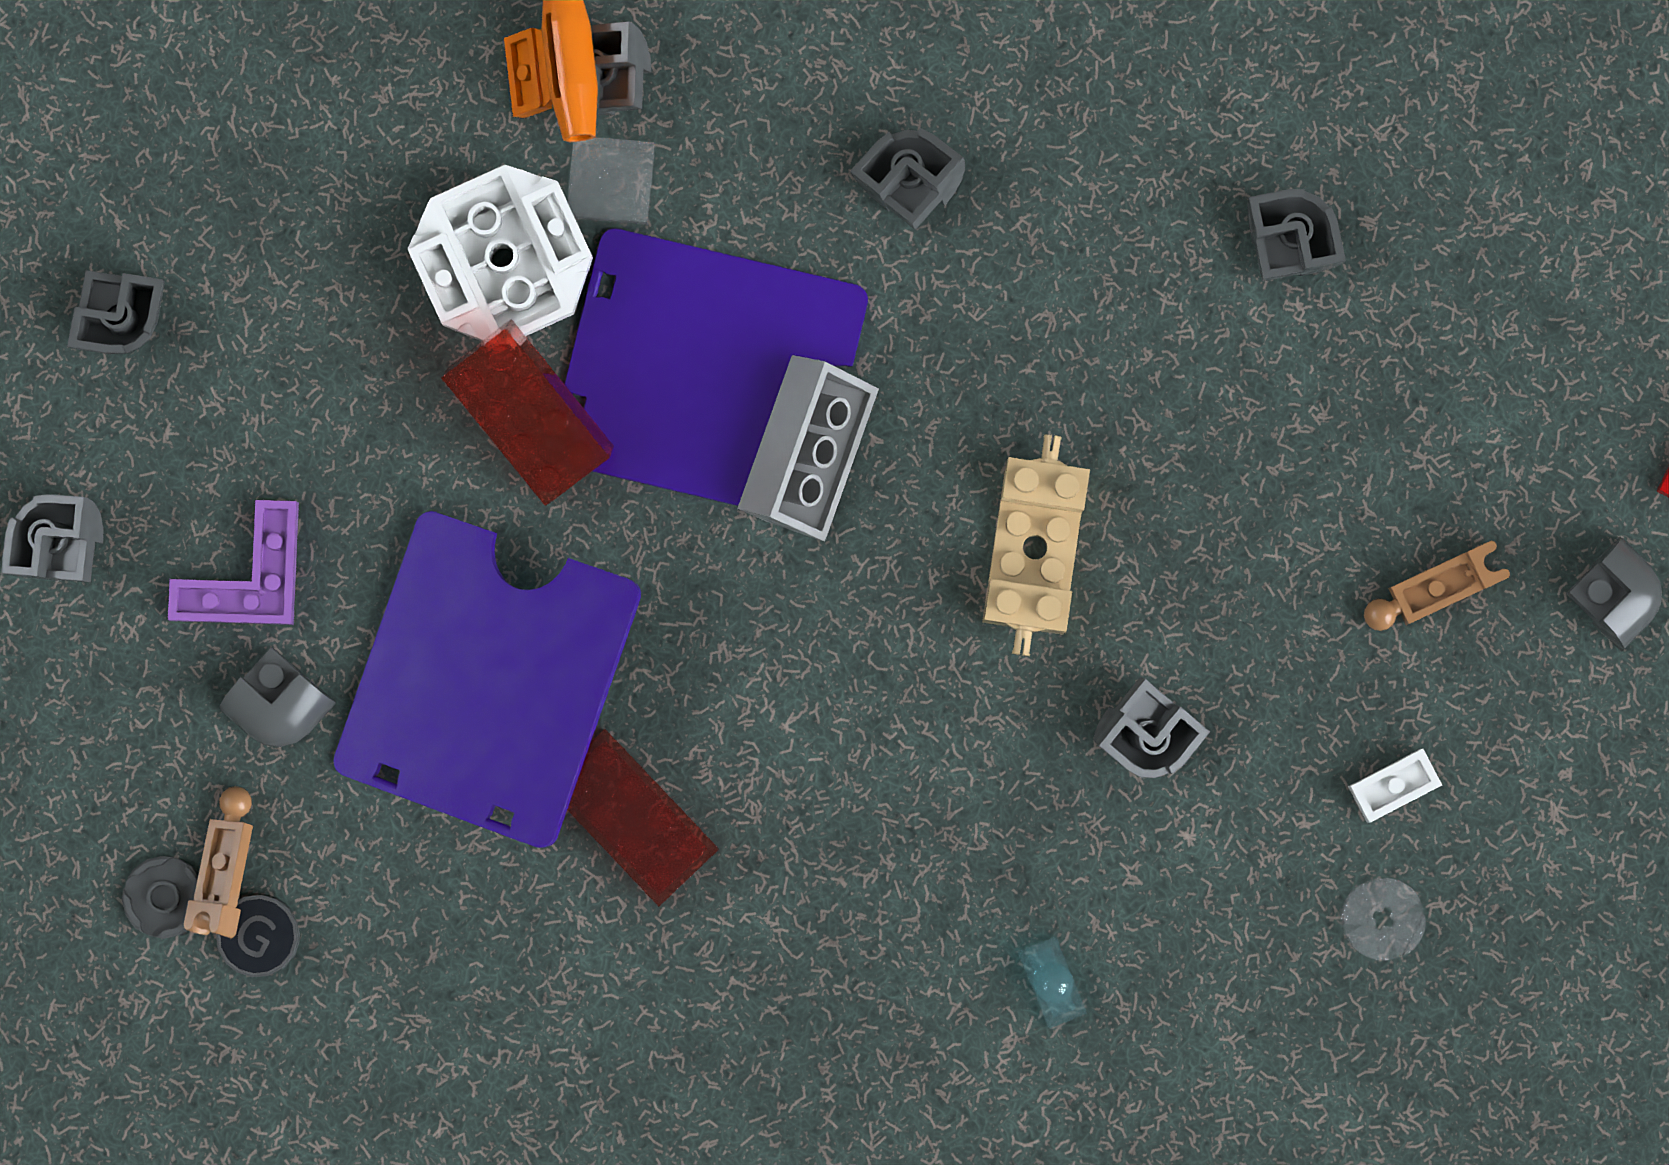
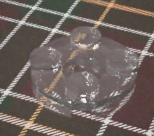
(1405, 910)

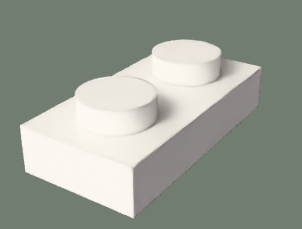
(1395, 785)

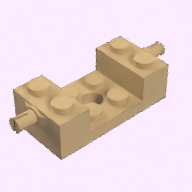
(1045, 502)

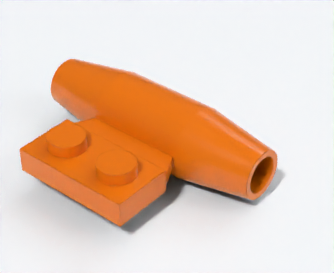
(556, 69)

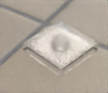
(611, 180)

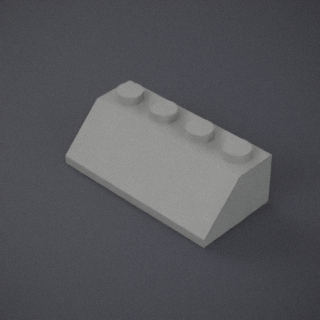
(808, 447)

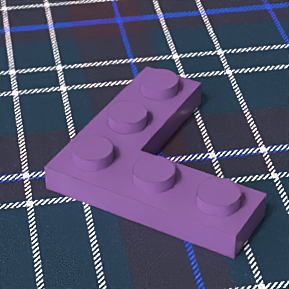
(272, 589)

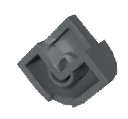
(620, 63)
(910, 173)
(1293, 234)
(115, 312)
(53, 539)
(1619, 593)
(276, 702)
(1149, 732)

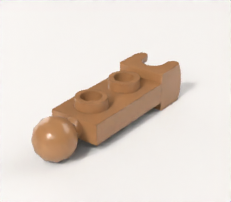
(1435, 589)
(221, 868)

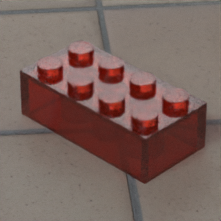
(528, 412)
(637, 820)

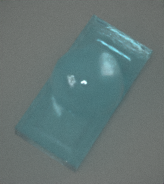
(1052, 982)

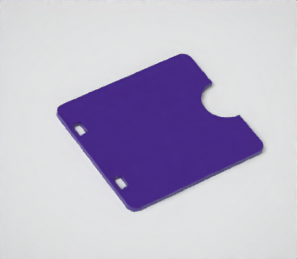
(696, 355)
(486, 684)

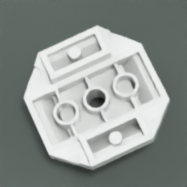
(495, 213)

